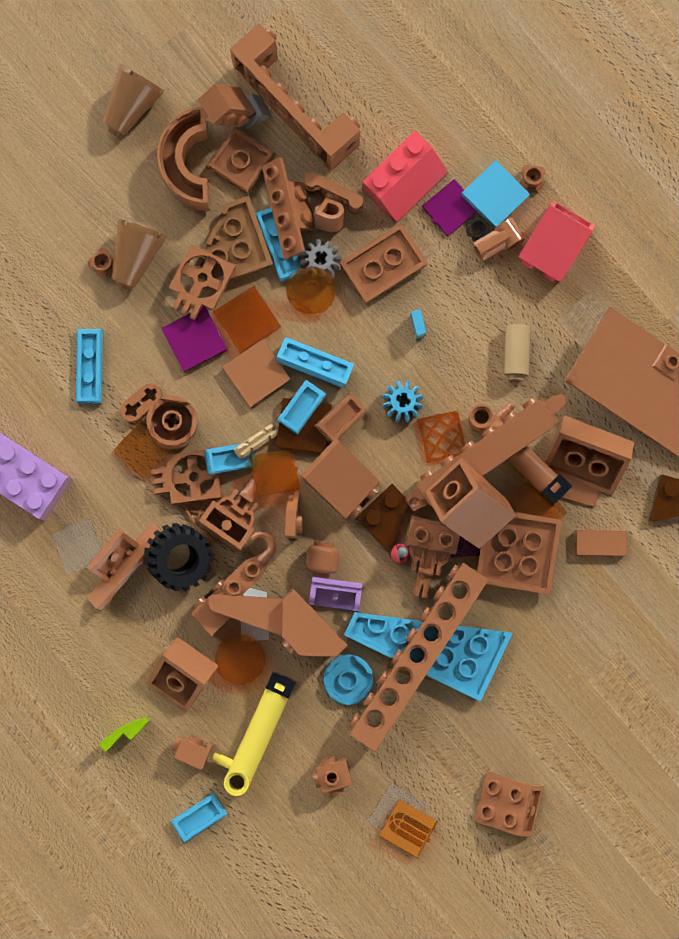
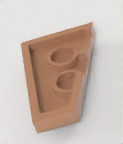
(293, 522)

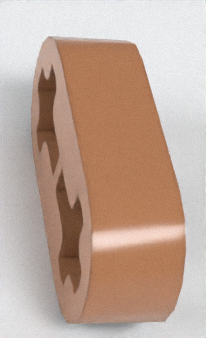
(137, 398)

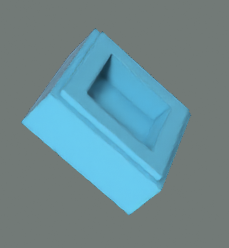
(418, 324)

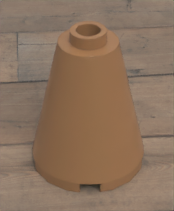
(129, 100)
(133, 252)

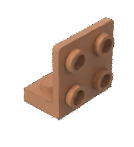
(509, 804)

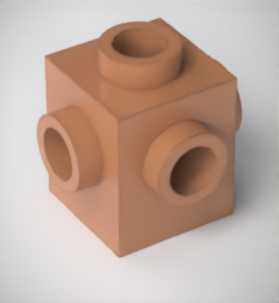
(334, 785)

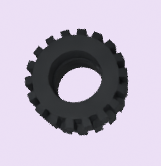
(195, 566)

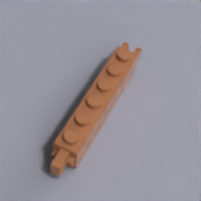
(497, 444)

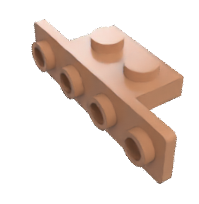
(289, 208)
(117, 563)

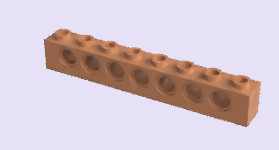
(374, 735)

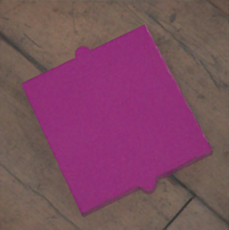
(449, 208)

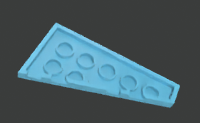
(464, 662)

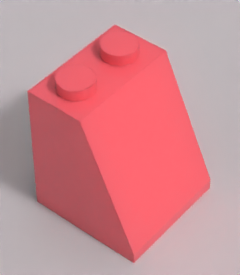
(556, 242)

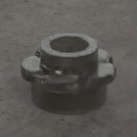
(477, 223)

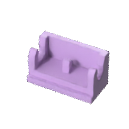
(335, 594)

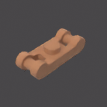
(334, 191)

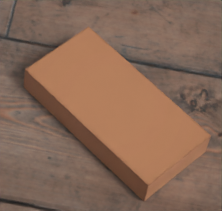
(340, 417)
(601, 543)

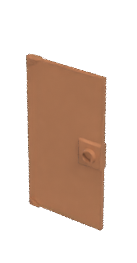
(631, 378)

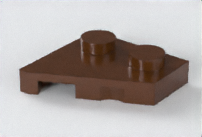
(666, 499)
(385, 516)

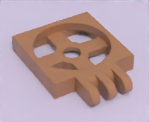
(191, 299)
(169, 480)

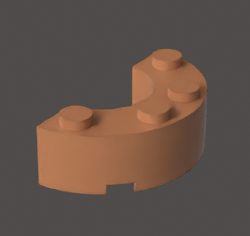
(172, 149)

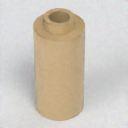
(517, 351)

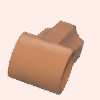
(504, 236)

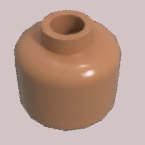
(322, 559)

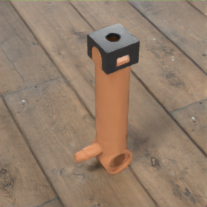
(525, 461)

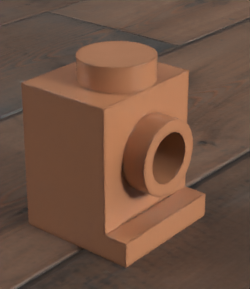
(192, 751)

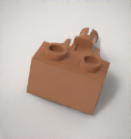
(230, 519)
(429, 544)

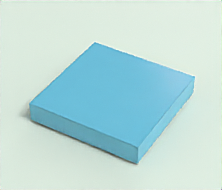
(495, 194)

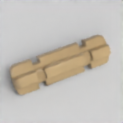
(256, 441)

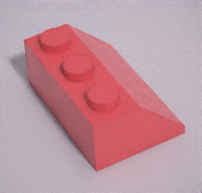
(404, 177)

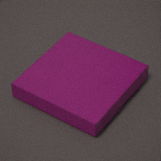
(194, 339)

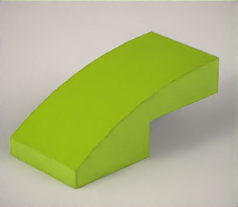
(130, 730)

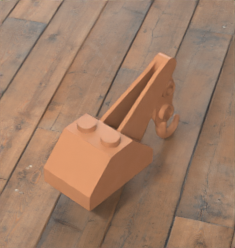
(288, 617)

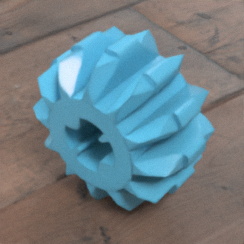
(411, 398)

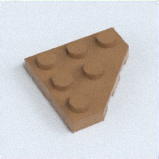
(237, 241)

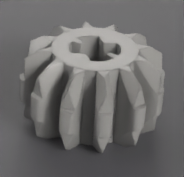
(323, 251)

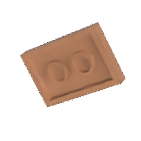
(383, 263)

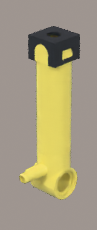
(257, 734)

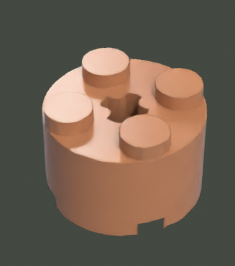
(162, 412)

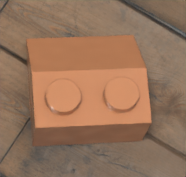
(181, 674)

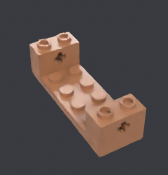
(251, 59)

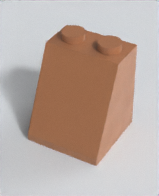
(341, 480)
(469, 504)

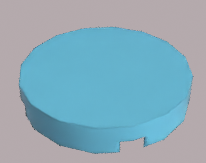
(348, 679)

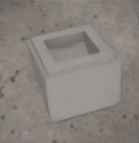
(261, 109)

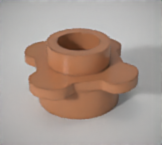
(537, 172)
(95, 262)

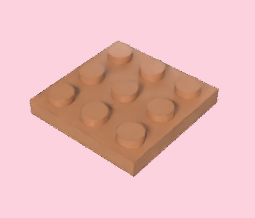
(522, 554)

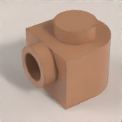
(329, 215)

